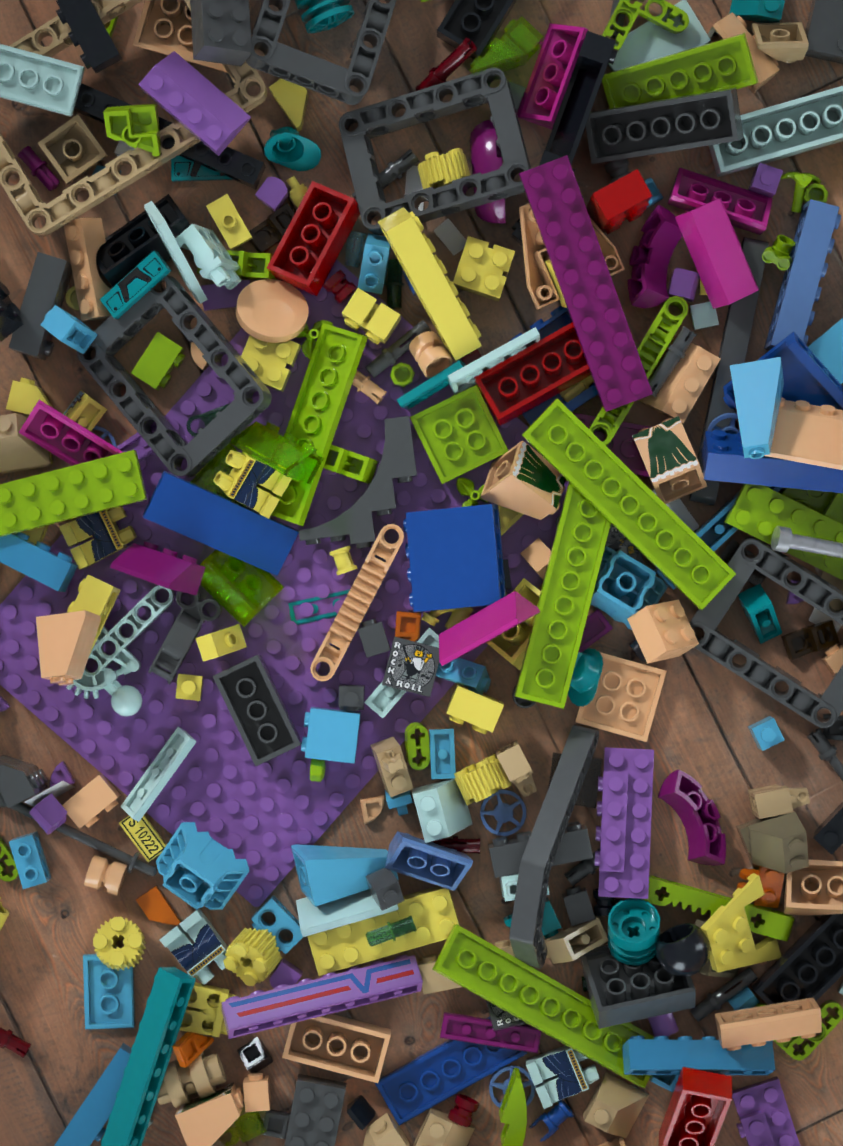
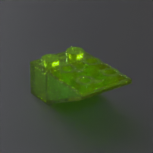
(512, 49)

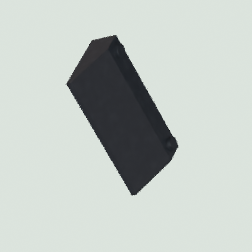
(579, 97)

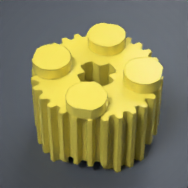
(443, 168)
(481, 780)
(116, 930)
(252, 955)

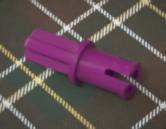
(39, 168)

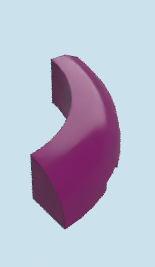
(487, 158)
(651, 259)
(698, 816)

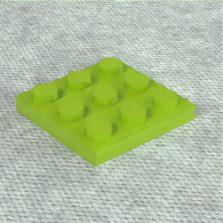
(459, 434)

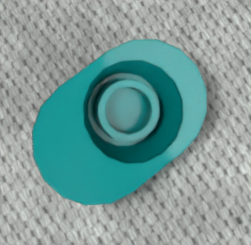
(292, 149)
(585, 677)

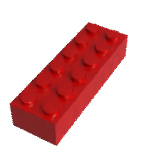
(534, 374)

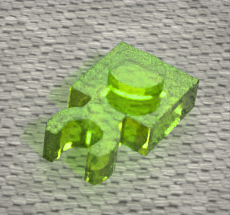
(247, 1128)

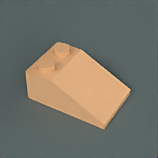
(815, 889)

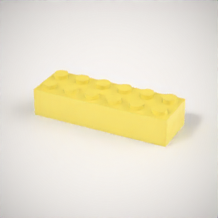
(430, 284)
(348, 946)

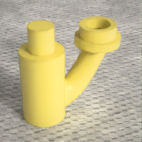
(456, 617)

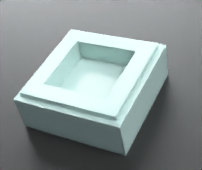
(703, 316)

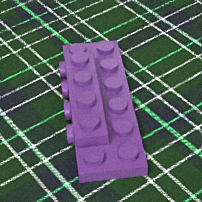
(625, 823)
(764, 1115)

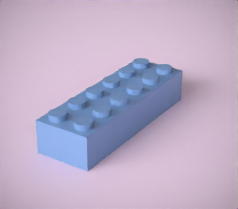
(808, 265)

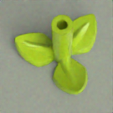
(802, 181)
(309, 344)
(466, 488)

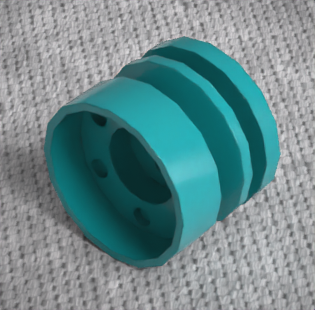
(324, 14)
(633, 931)

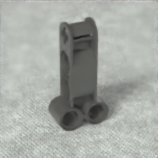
(182, 636)

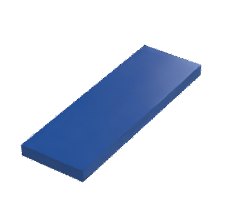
(220, 523)
(440, 1075)

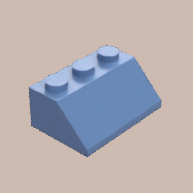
(427, 861)

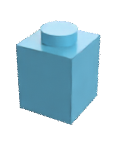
(766, 733)

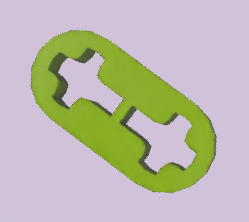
(422, 745)

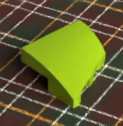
(134, 125)

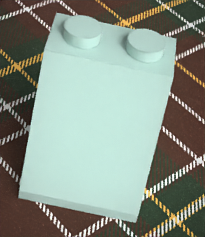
(441, 809)

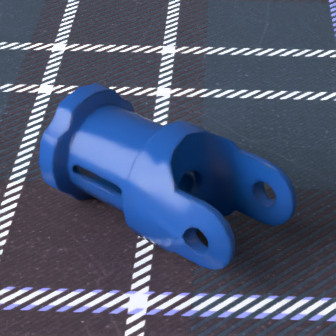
(554, 1118)

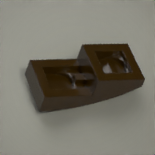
(272, 229)
(810, 639)

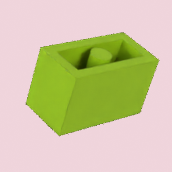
(159, 361)

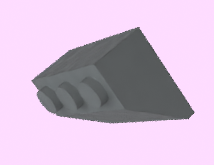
(19, 780)

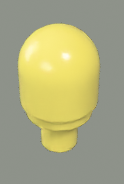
(297, 191)

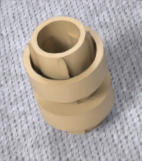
(198, 1077)

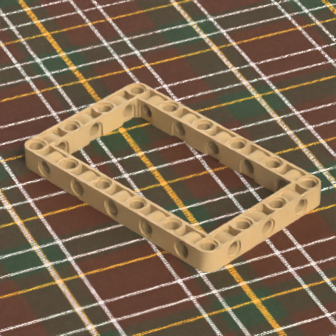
(108, 180)

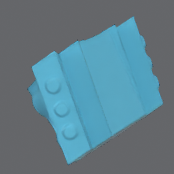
(625, 586)
(200, 868)

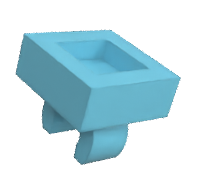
(399, 801)

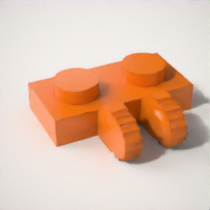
(771, 882)

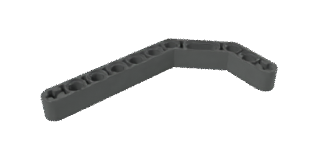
(535, 866)

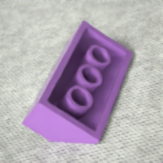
(194, 102)

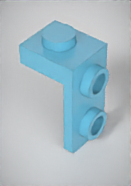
(467, 674)

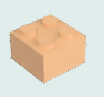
(663, 631)

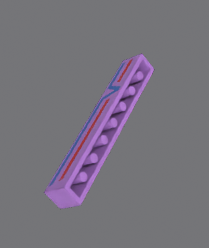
(321, 996)

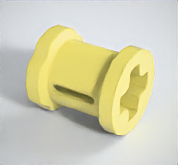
(343, 560)

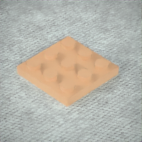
(624, 698)

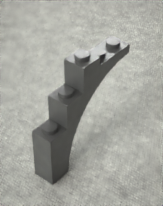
(357, 521)

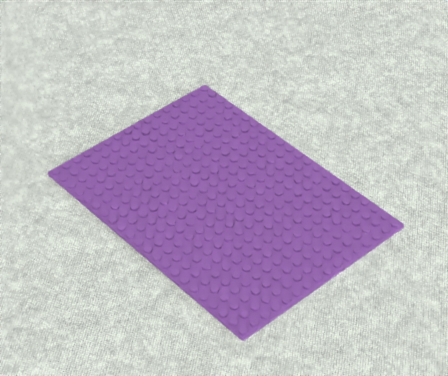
(217, 785)

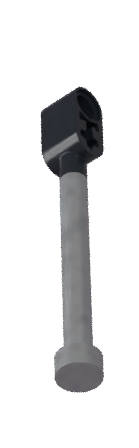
(783, 539)

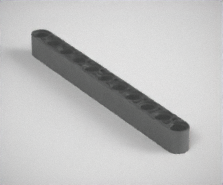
(732, 352)

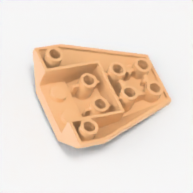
(535, 254)

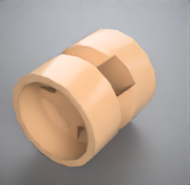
(430, 353)
(105, 875)

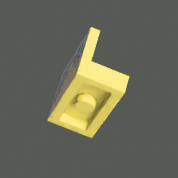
(85, 411)

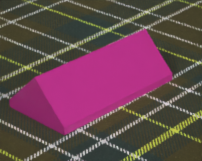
(551, 74)
(745, 208)
(717, 253)
(64, 436)
(484, 626)

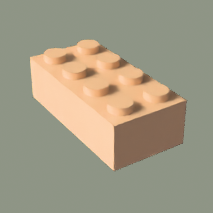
(339, 1045)

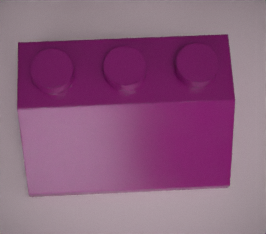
(161, 567)

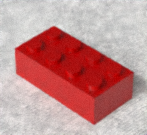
(619, 202)
(314, 238)
(696, 1109)

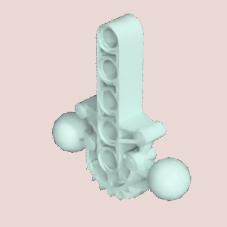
(125, 699)

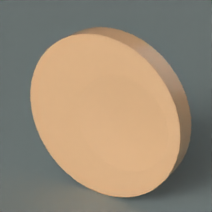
(272, 310)

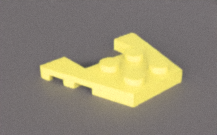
(731, 935)

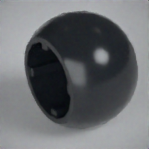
(682, 949)

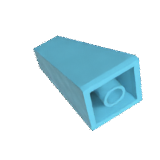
(757, 399)
(334, 871)

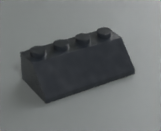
(137, 240)

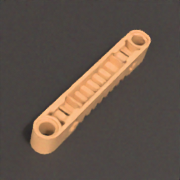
(357, 603)

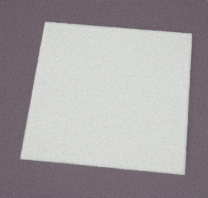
(56, 790)

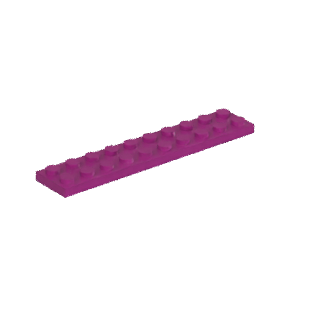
(585, 283)

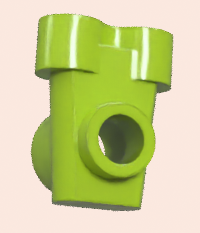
(779, 252)

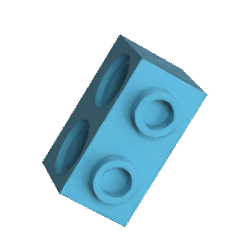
(374, 264)
(68, 329)
(30, 860)
(284, 920)

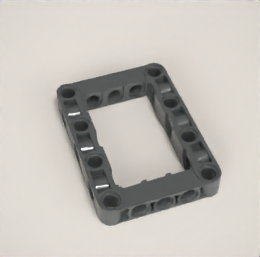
(313, 71)
(426, 106)
(141, 410)
(757, 671)

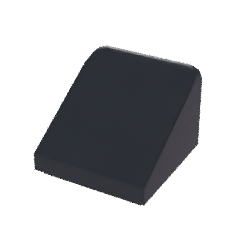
(255, 1055)
(360, 1112)

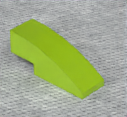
(251, 264)
(350, 464)
(513, 1112)

